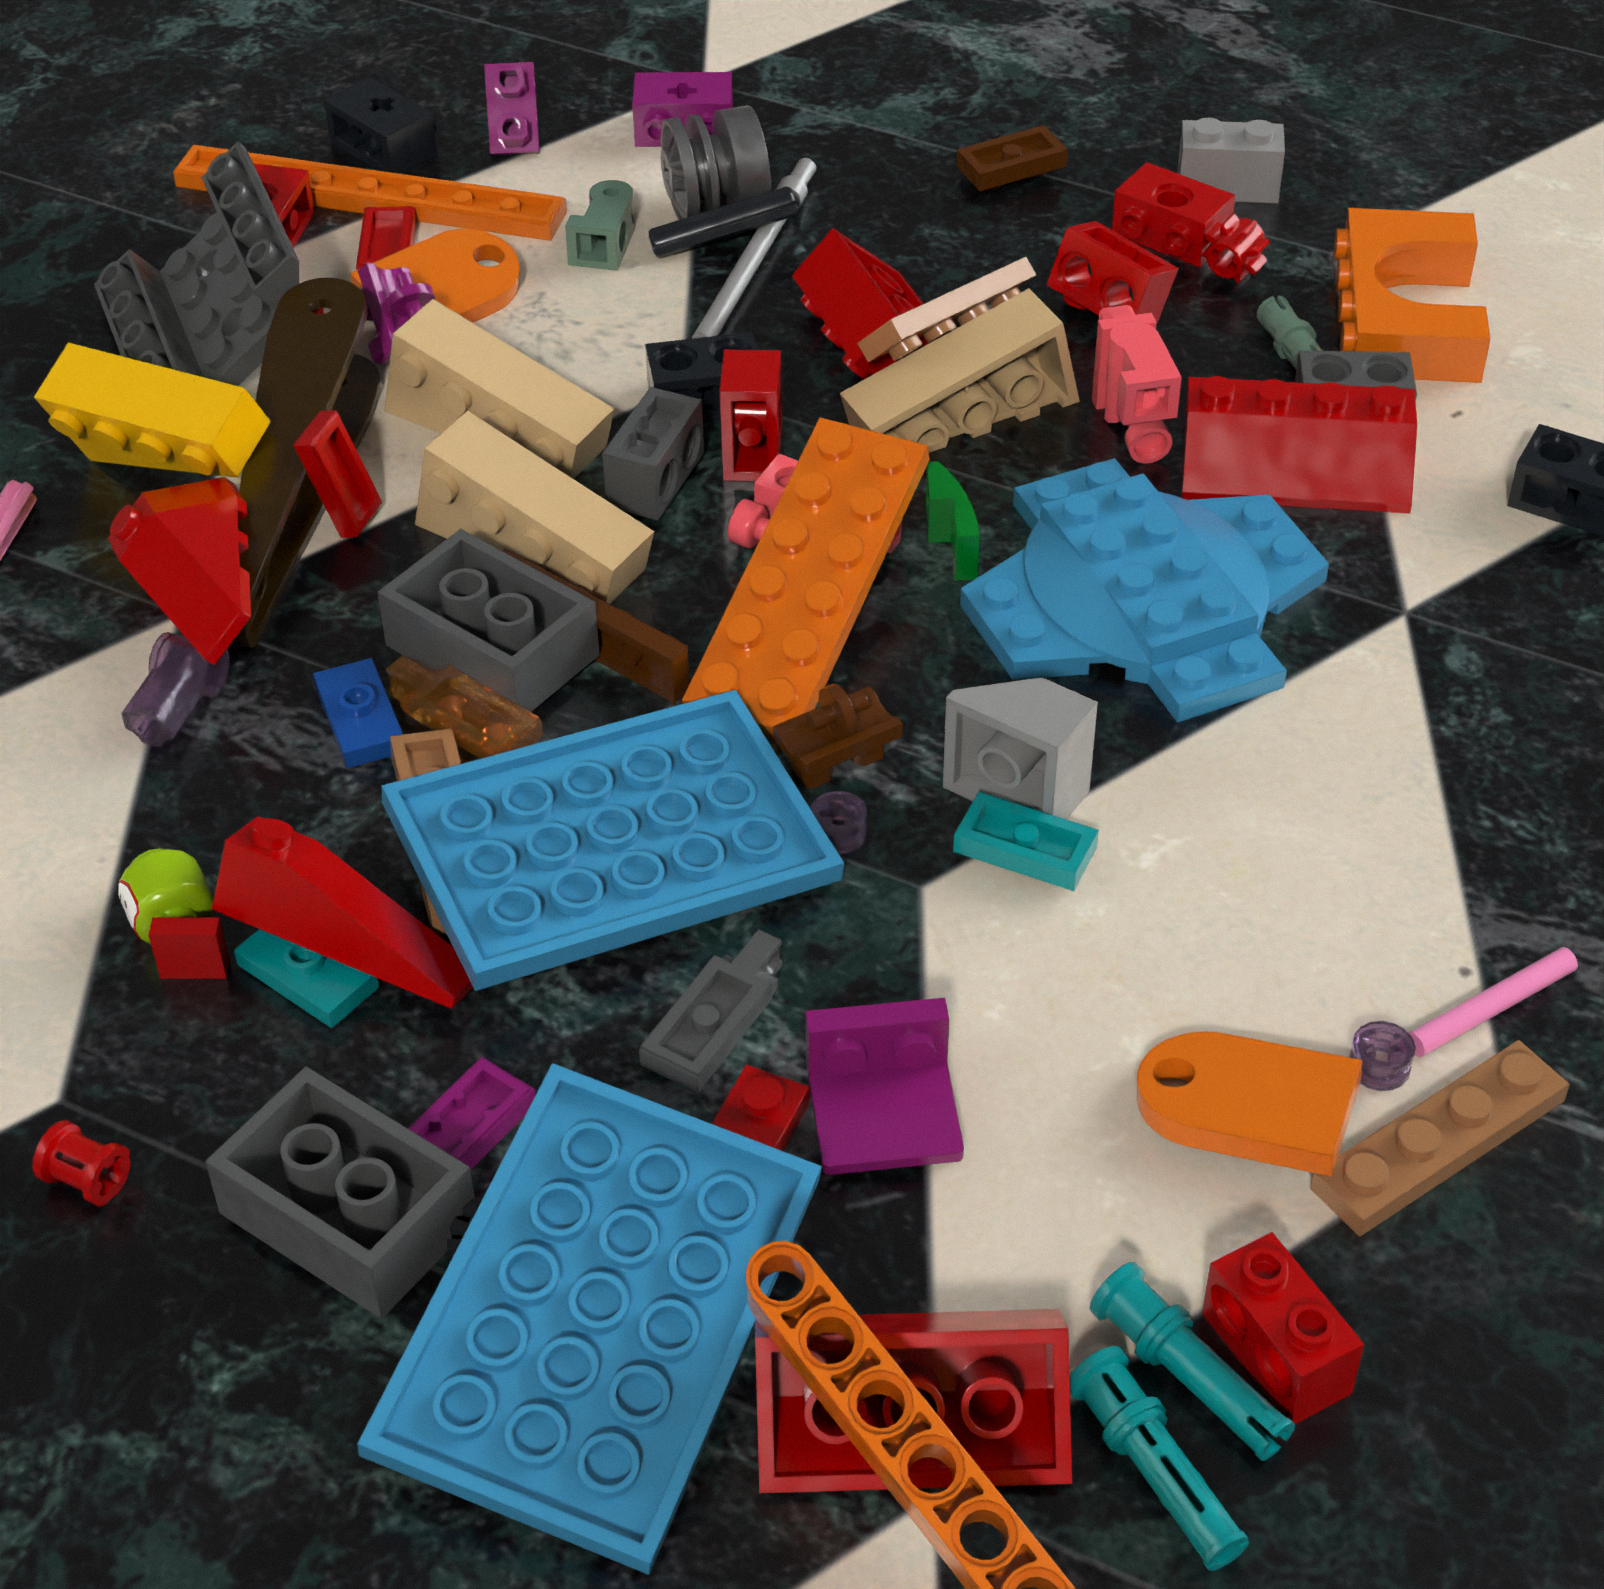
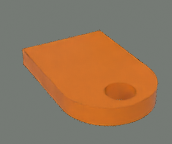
(452, 271)
(1250, 1098)

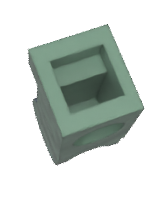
(605, 229)

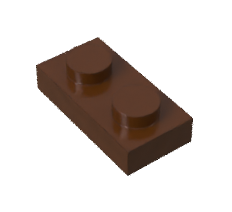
(1012, 158)

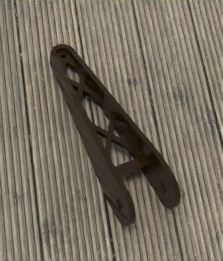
(299, 376)

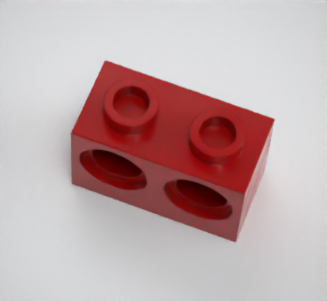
(1114, 267)
(1282, 1328)

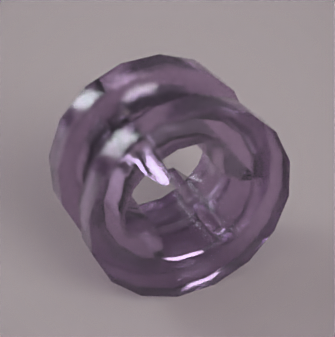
(846, 807)
(1386, 1038)

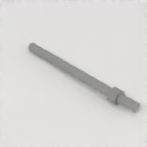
(753, 255)

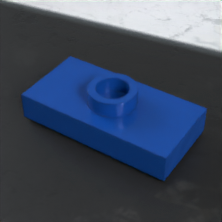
(357, 711)

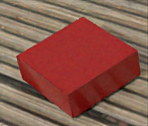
(189, 947)

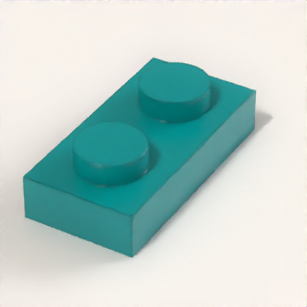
(1026, 841)

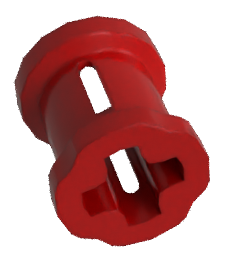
(76, 1148)

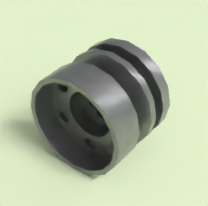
(705, 166)

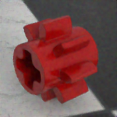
(1235, 248)

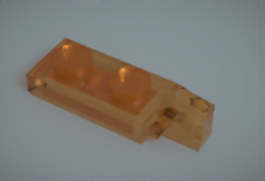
(450, 699)

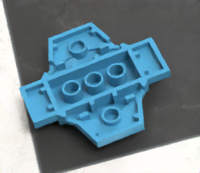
(1145, 586)

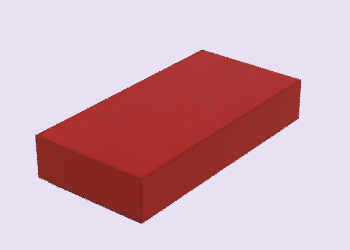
(385, 232)
(338, 473)

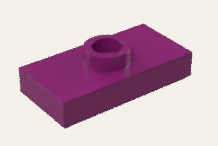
(475, 1112)

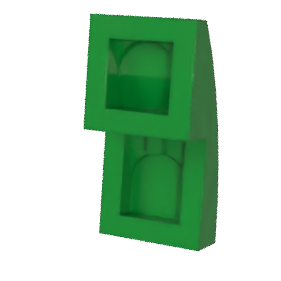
(952, 520)

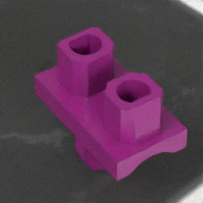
(512, 108)
(390, 303)

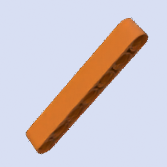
(915, 1435)

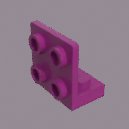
(882, 1086)

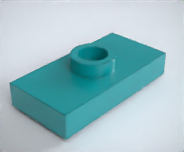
(305, 977)

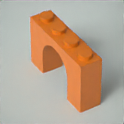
(1411, 248)

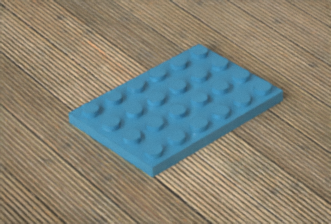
(608, 837)
(591, 1318)

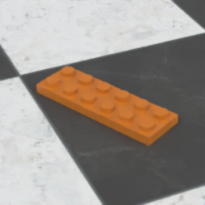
(811, 572)

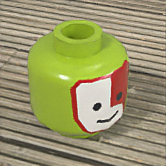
(163, 886)

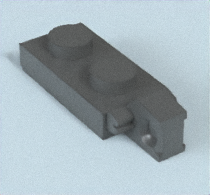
(714, 1013)

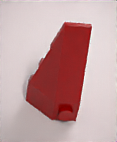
(186, 556)
(323, 904)

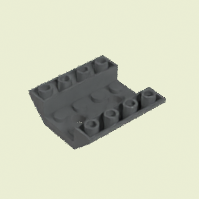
(215, 294)

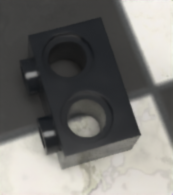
(694, 367)
(1561, 479)

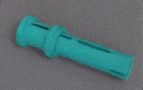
(1166, 1337)
(1137, 1428)

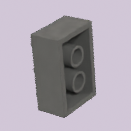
(490, 620)
(341, 1190)

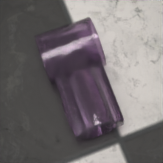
(172, 689)

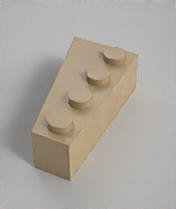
(453, 366)
(970, 377)
(525, 505)

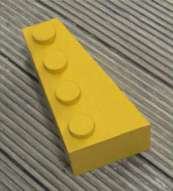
(150, 414)

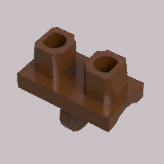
(836, 731)

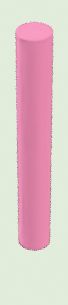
(1493, 1001)

